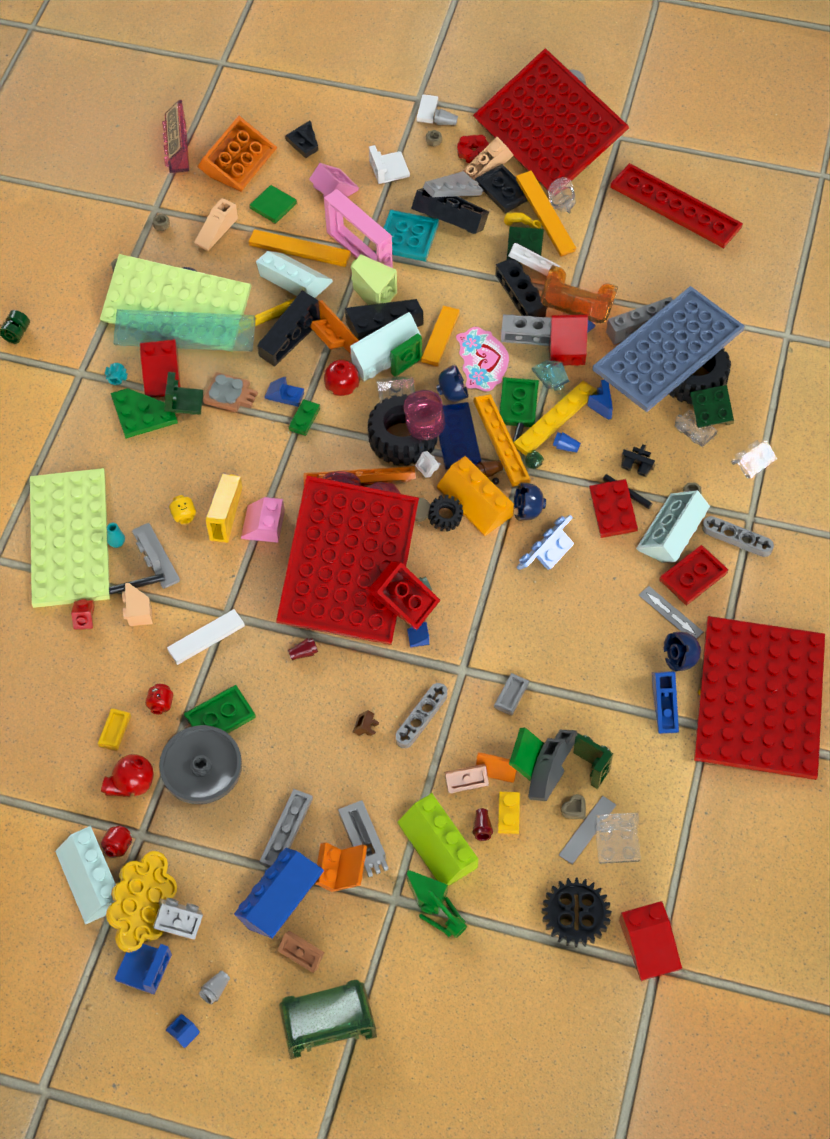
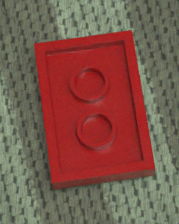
(613, 508)
(693, 575)

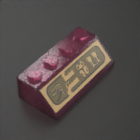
(176, 139)

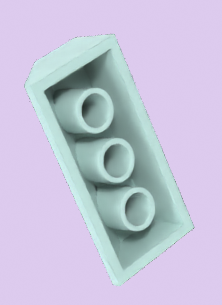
(291, 274)
(373, 352)
(674, 526)
(87, 874)

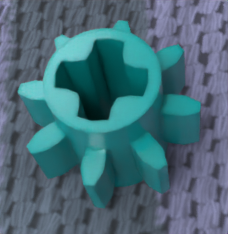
(116, 374)

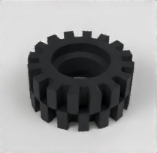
(442, 522)

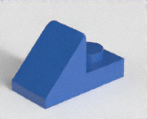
(283, 393)
(602, 401)

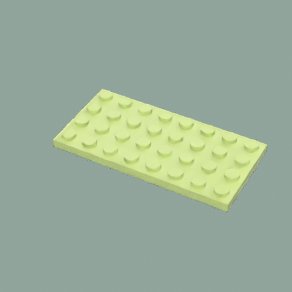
(162, 287)
(69, 538)

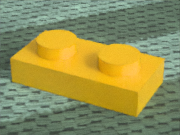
(509, 812)

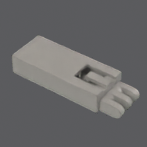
(361, 831)

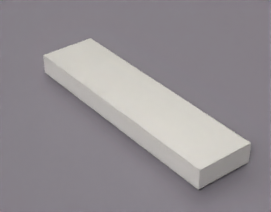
(205, 636)

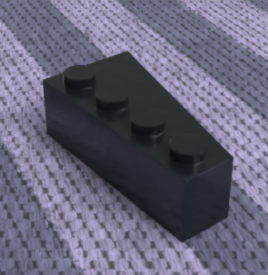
(451, 210)
(370, 318)
(289, 329)

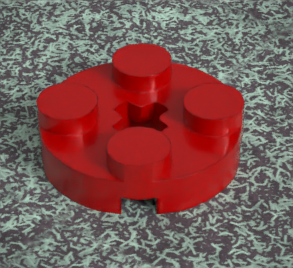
(472, 141)

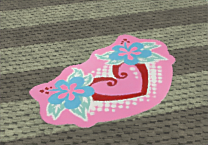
(483, 358)

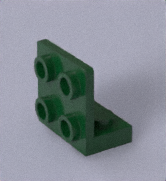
(527, 237)
(182, 399)
(712, 406)
(597, 755)

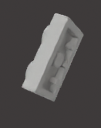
(178, 918)

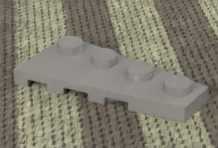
(453, 185)

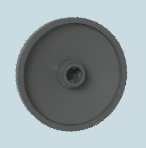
(200, 764)

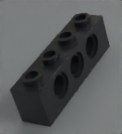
(520, 288)

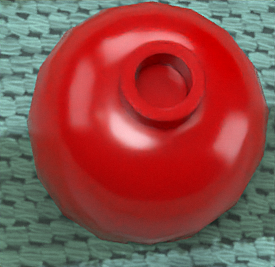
(341, 377)
(133, 774)

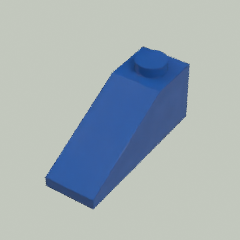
(665, 701)

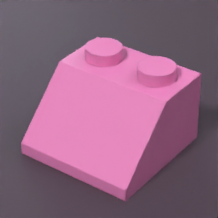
(331, 178)
(264, 520)

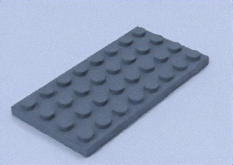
(668, 348)

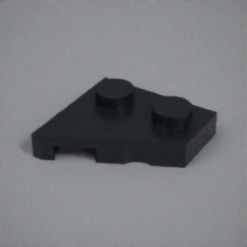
(303, 139)

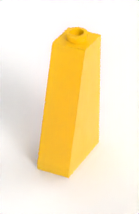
(224, 508)

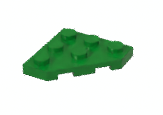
(140, 413)

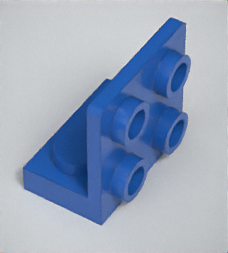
(144, 967)

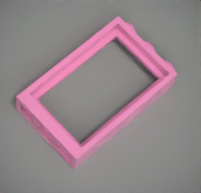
(339, 206)

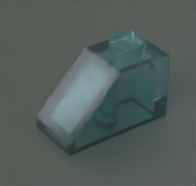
(551, 374)

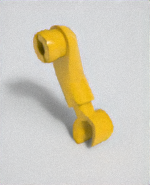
(521, 217)

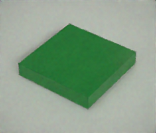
(273, 204)
(406, 355)
(525, 752)

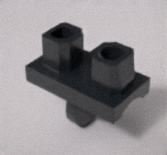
(646, 464)

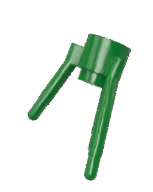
(455, 923)

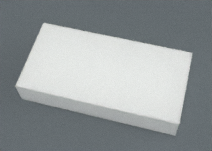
(427, 108)

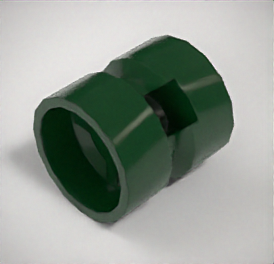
(14, 326)

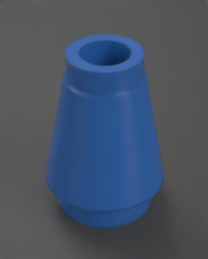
(565, 442)

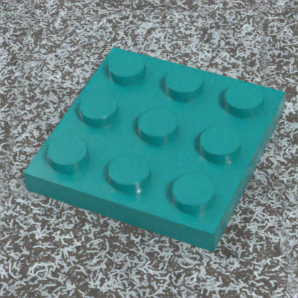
(411, 234)

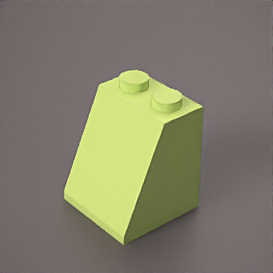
(373, 280)

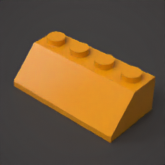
(481, 499)

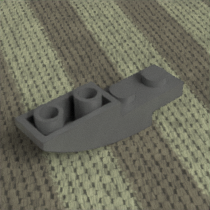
(549, 764)

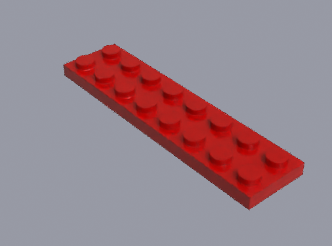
(676, 205)

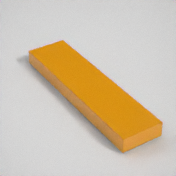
(440, 336)

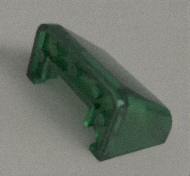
(326, 1017)

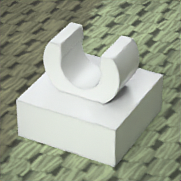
(427, 464)

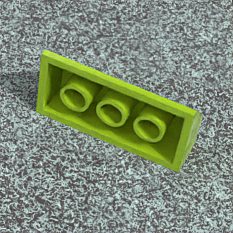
(438, 841)

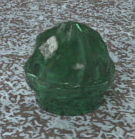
(534, 459)

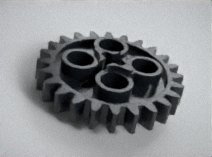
(596, 913)

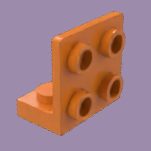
(341, 867)

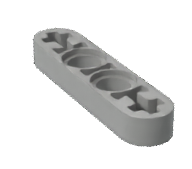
(736, 539)
(424, 717)

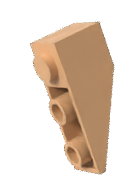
(491, 157)
(216, 224)

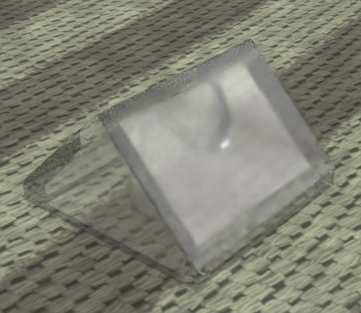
(394, 386)

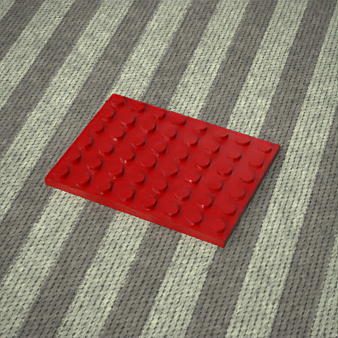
(550, 120)
(338, 552)
(761, 698)

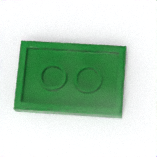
(519, 401)
(224, 711)

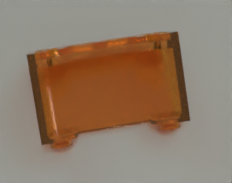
(576, 300)

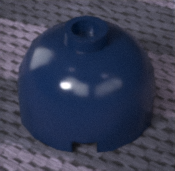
(452, 384)
(529, 501)
(681, 650)

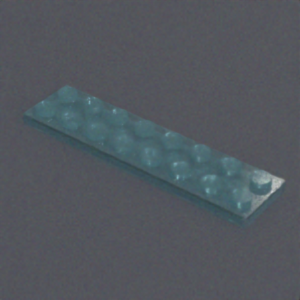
(189, 329)

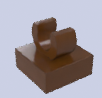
(363, 723)

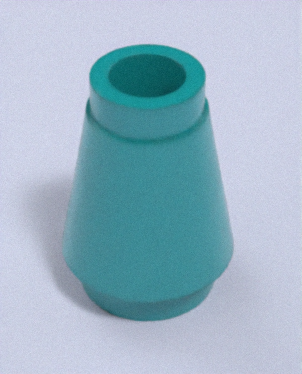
(115, 536)

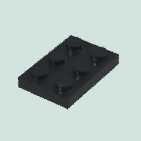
(502, 188)

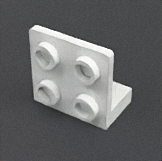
(388, 166)

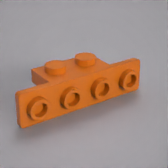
(332, 329)

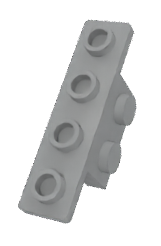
(155, 555)

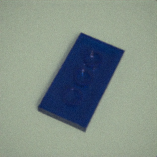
(458, 436)

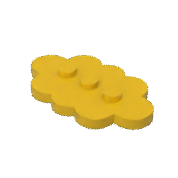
(138, 900)

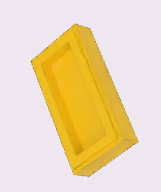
(114, 729)

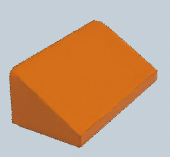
(497, 767)

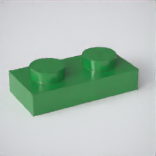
(304, 417)

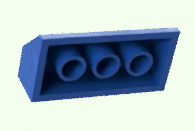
(278, 893)

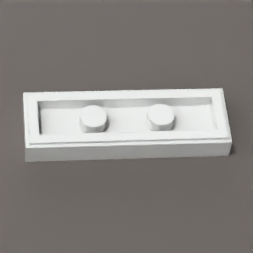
(531, 259)

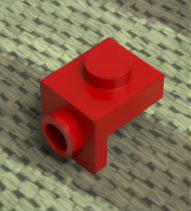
(82, 614)

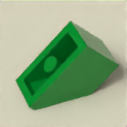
(420, 886)

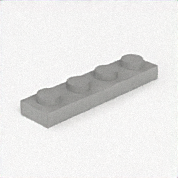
(287, 826)

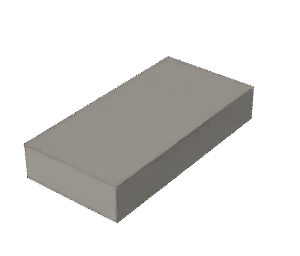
(511, 694)

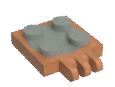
(229, 393)

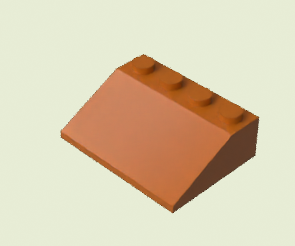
(237, 155)

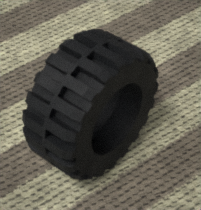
(718, 375)
(391, 447)

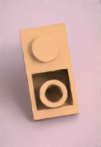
(138, 606)

